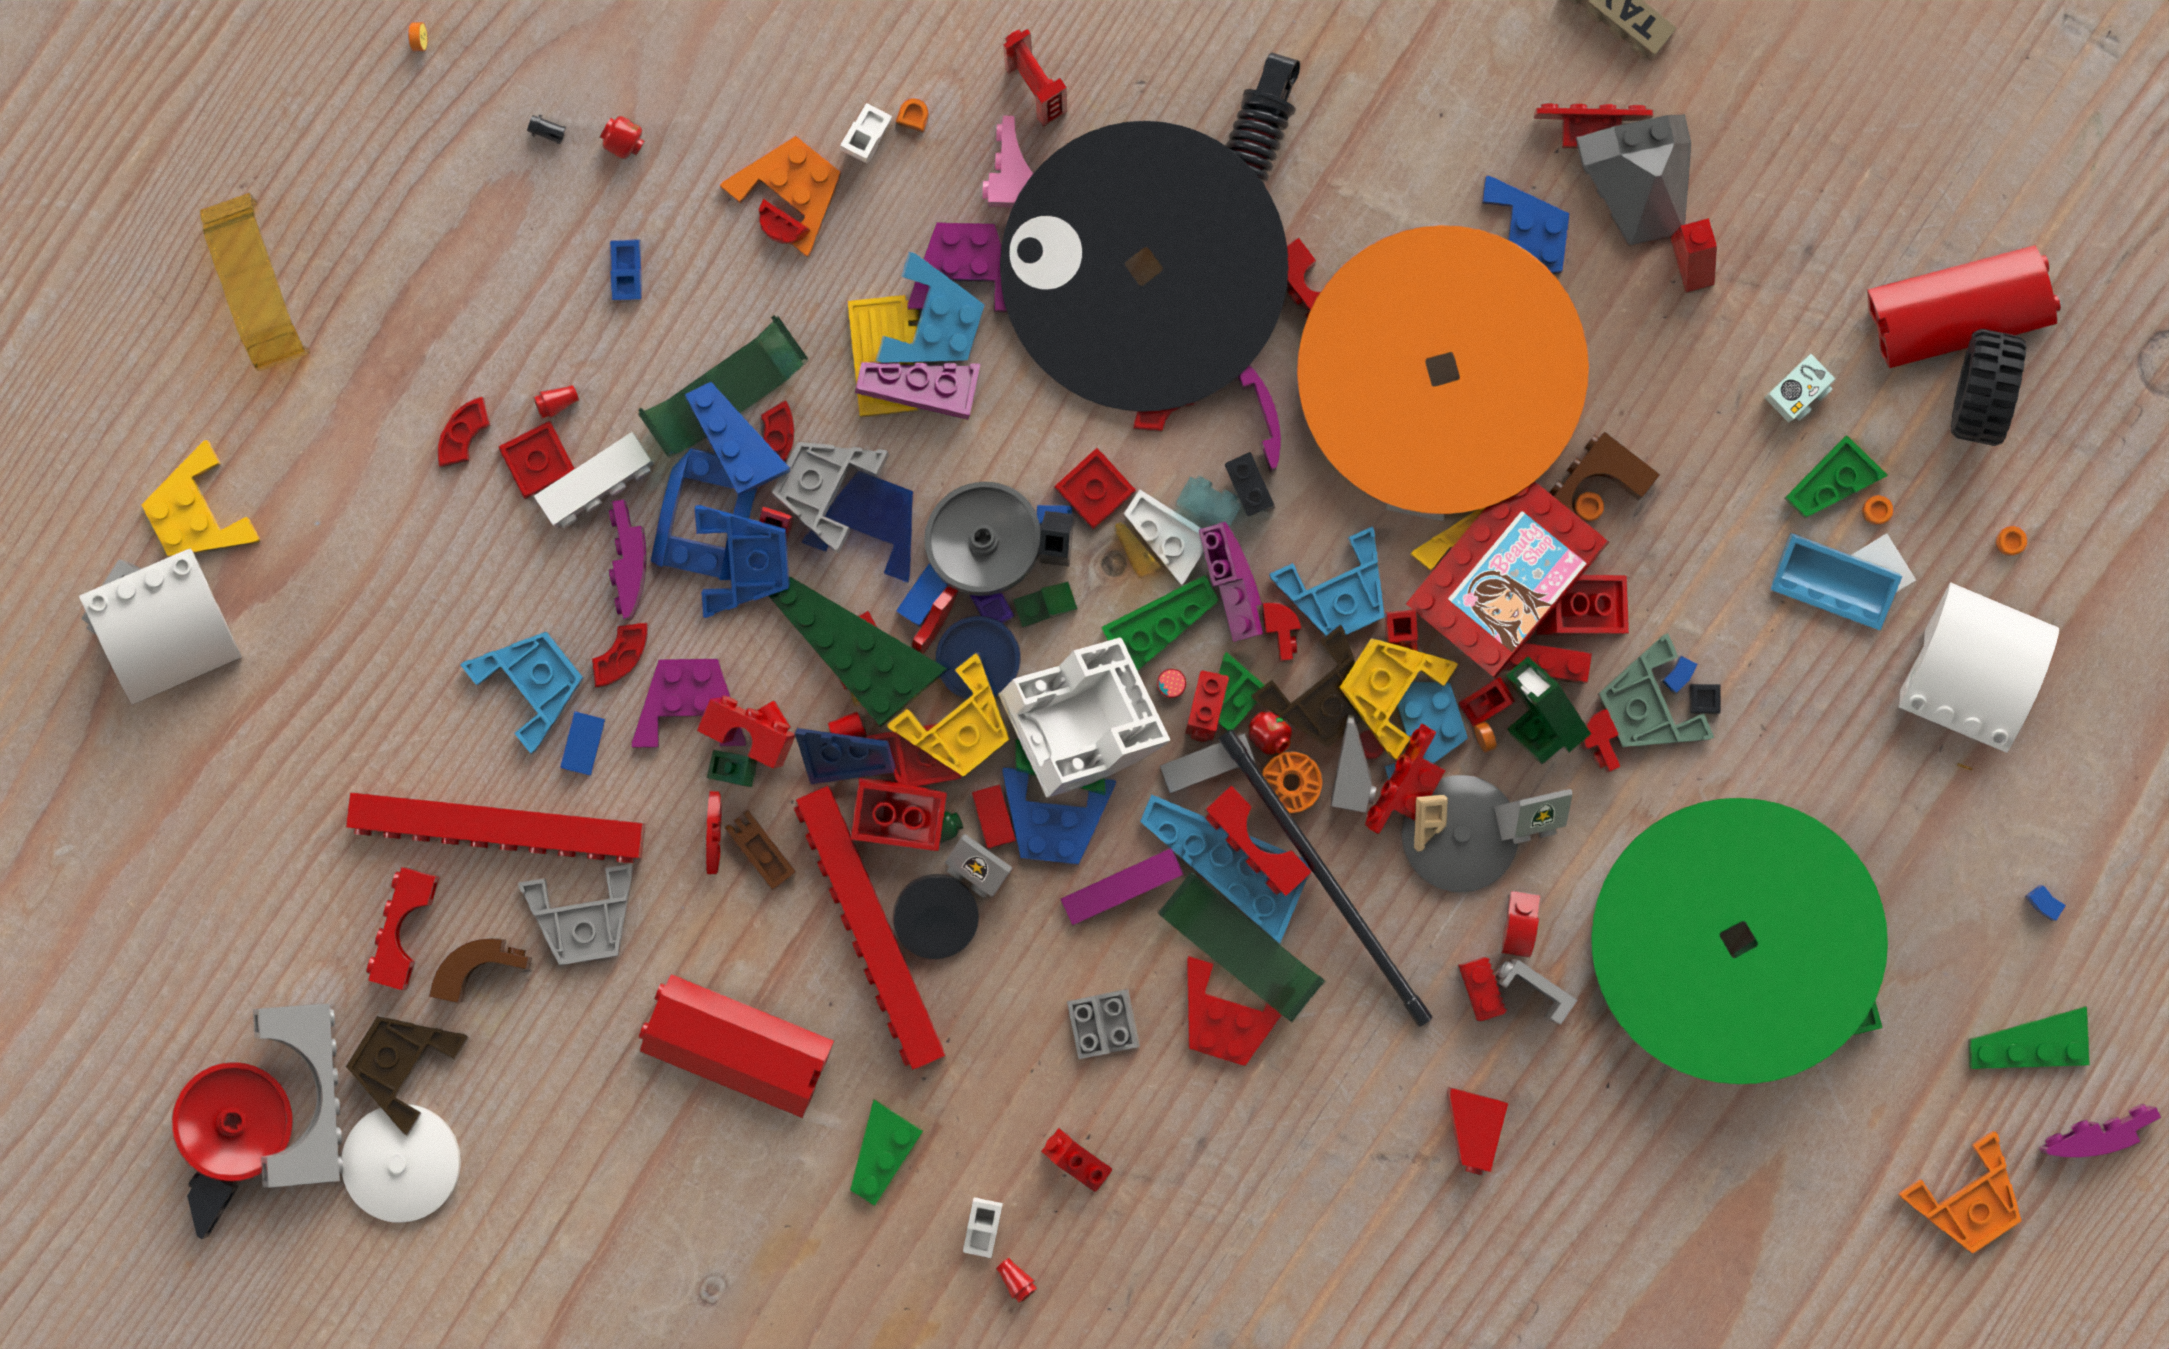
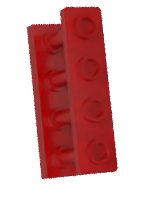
(1049, 94)

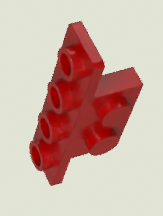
(1581, 120)
(1411, 779)

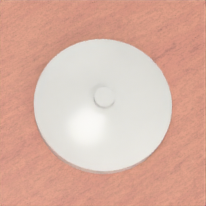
(397, 1173)

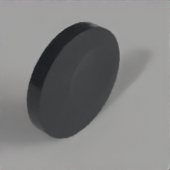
(935, 916)

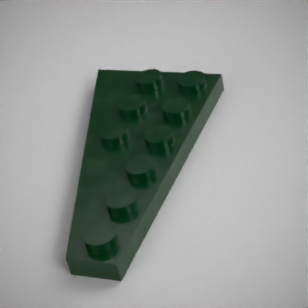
(867, 660)

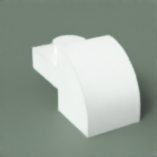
(866, 133)
(982, 1227)

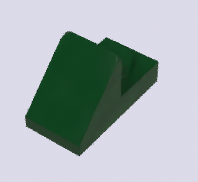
(1045, 604)
(732, 768)

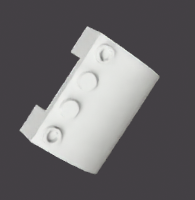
(160, 626)
(1979, 667)
(1084, 717)

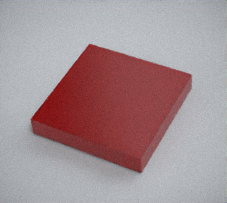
(536, 459)
(1095, 488)

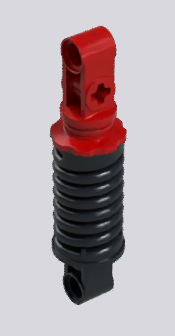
(1265, 115)

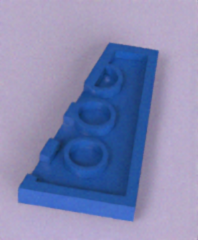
(737, 445)

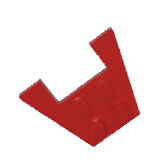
(1222, 1026)

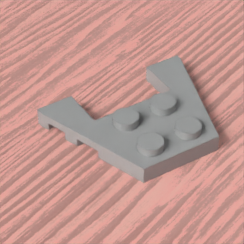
(815, 480)
(583, 929)

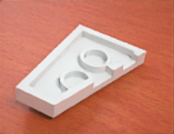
(1167, 533)

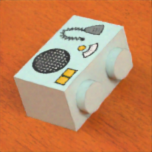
(1800, 388)

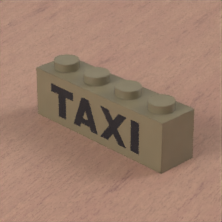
(1632, 22)

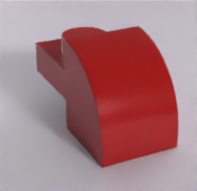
(1281, 620)
(1402, 628)
(1601, 731)
(1521, 924)

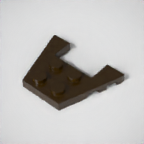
(1323, 707)
(388, 1058)

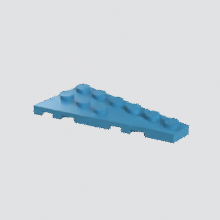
(1221, 865)

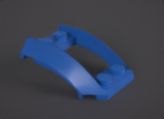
(687, 553)

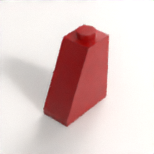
(1695, 254)
(1476, 1128)

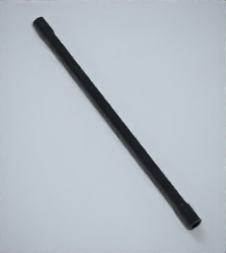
(1240, 755)

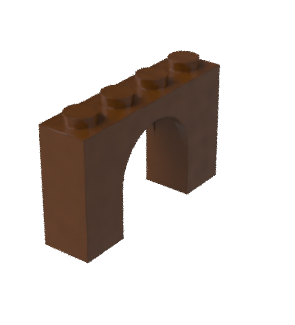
(1608, 460)

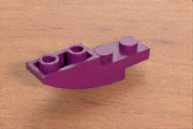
(630, 571)
(1236, 582)
(2090, 1140)

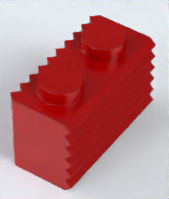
(1482, 988)

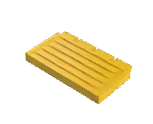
(868, 324)

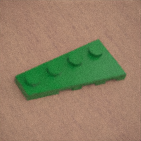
(1162, 620)

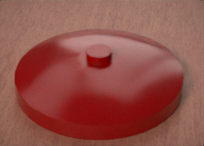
(231, 1120)

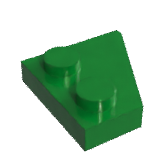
(1238, 693)

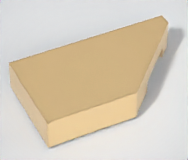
(1429, 818)

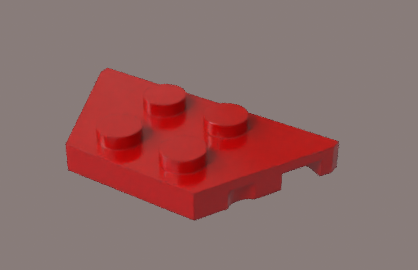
(913, 764)

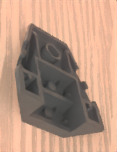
(1641, 174)

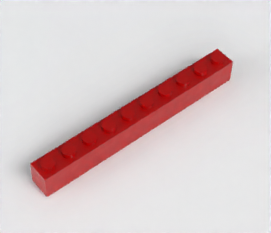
(495, 825)
(870, 927)

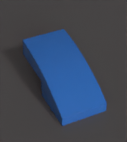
(626, 269)

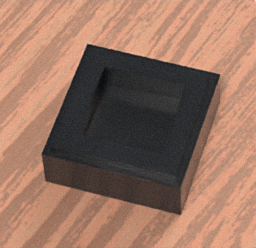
(1705, 698)

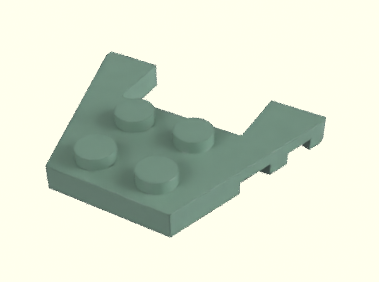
(1640, 708)

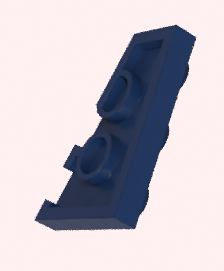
(842, 757)

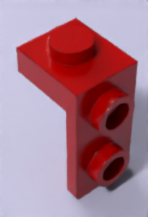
(1206, 706)
(1076, 1160)

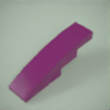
(1121, 886)

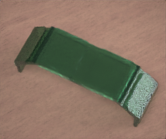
(741, 378)
(1241, 947)

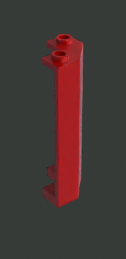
(735, 1045)

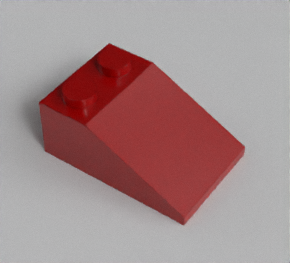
(1590, 608)
(898, 814)

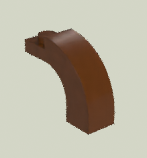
(457, 967)

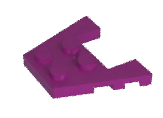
(963, 254)
(681, 690)

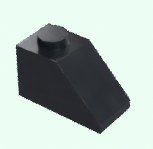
(208, 1201)

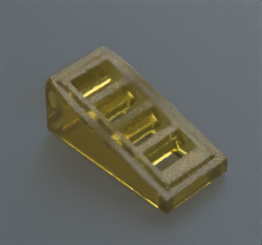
(1139, 557)

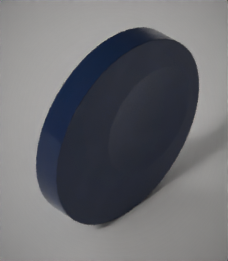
(992, 643)

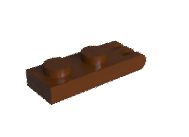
(761, 851)

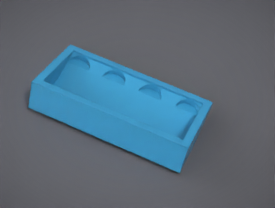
(1835, 581)

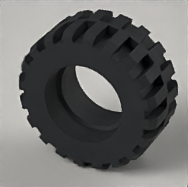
(1988, 387)

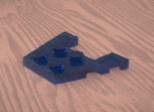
(877, 511)

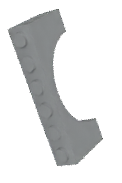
(315, 1153)

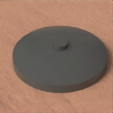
(983, 538)
(1470, 847)

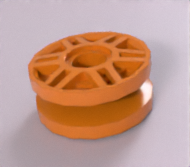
(1307, 773)

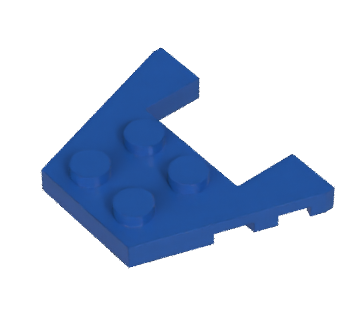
(1533, 223)
(755, 556)
(1052, 830)

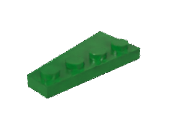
(2038, 1043)

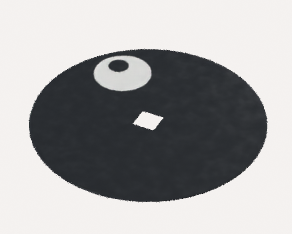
(1202, 222)

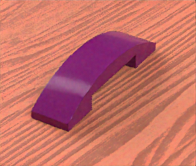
(1271, 446)

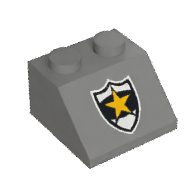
(1533, 815)
(978, 866)

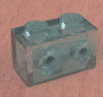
(1207, 503)

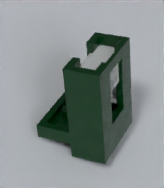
(1550, 717)

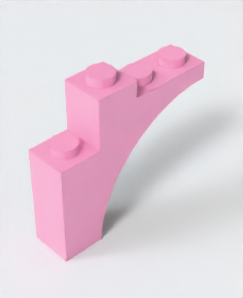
(1005, 186)

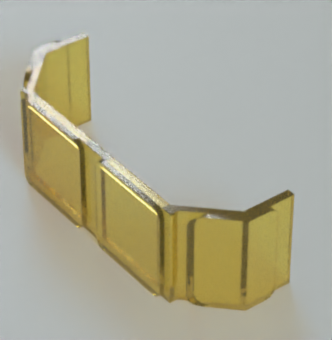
(250, 283)

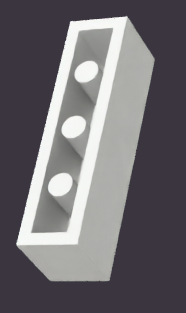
(594, 480)

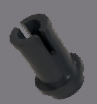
(546, 129)

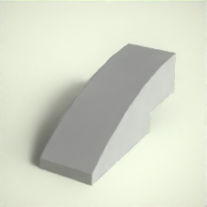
(1200, 766)

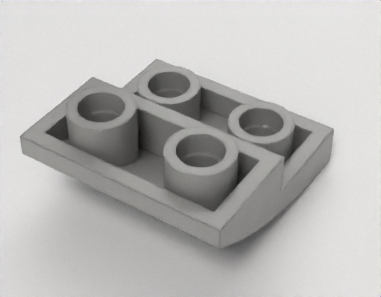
(1103, 1024)

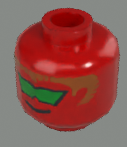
(622, 137)
(1270, 733)

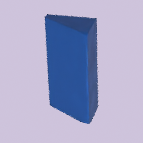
(921, 597)
(582, 743)

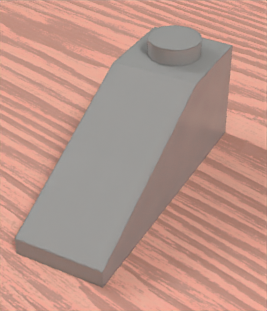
(1353, 778)

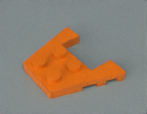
(797, 177)
(1977, 1210)

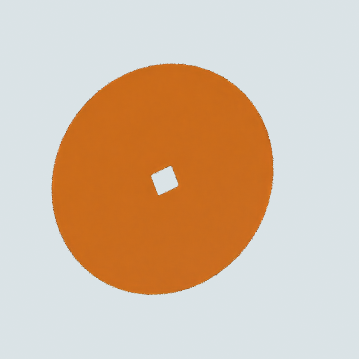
(1457, 441)

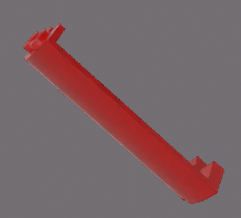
(1945, 307)

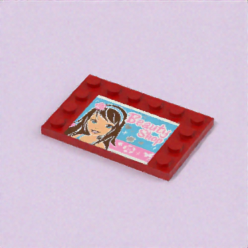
(1507, 575)

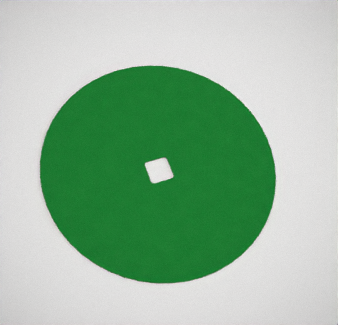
(1776, 1004)

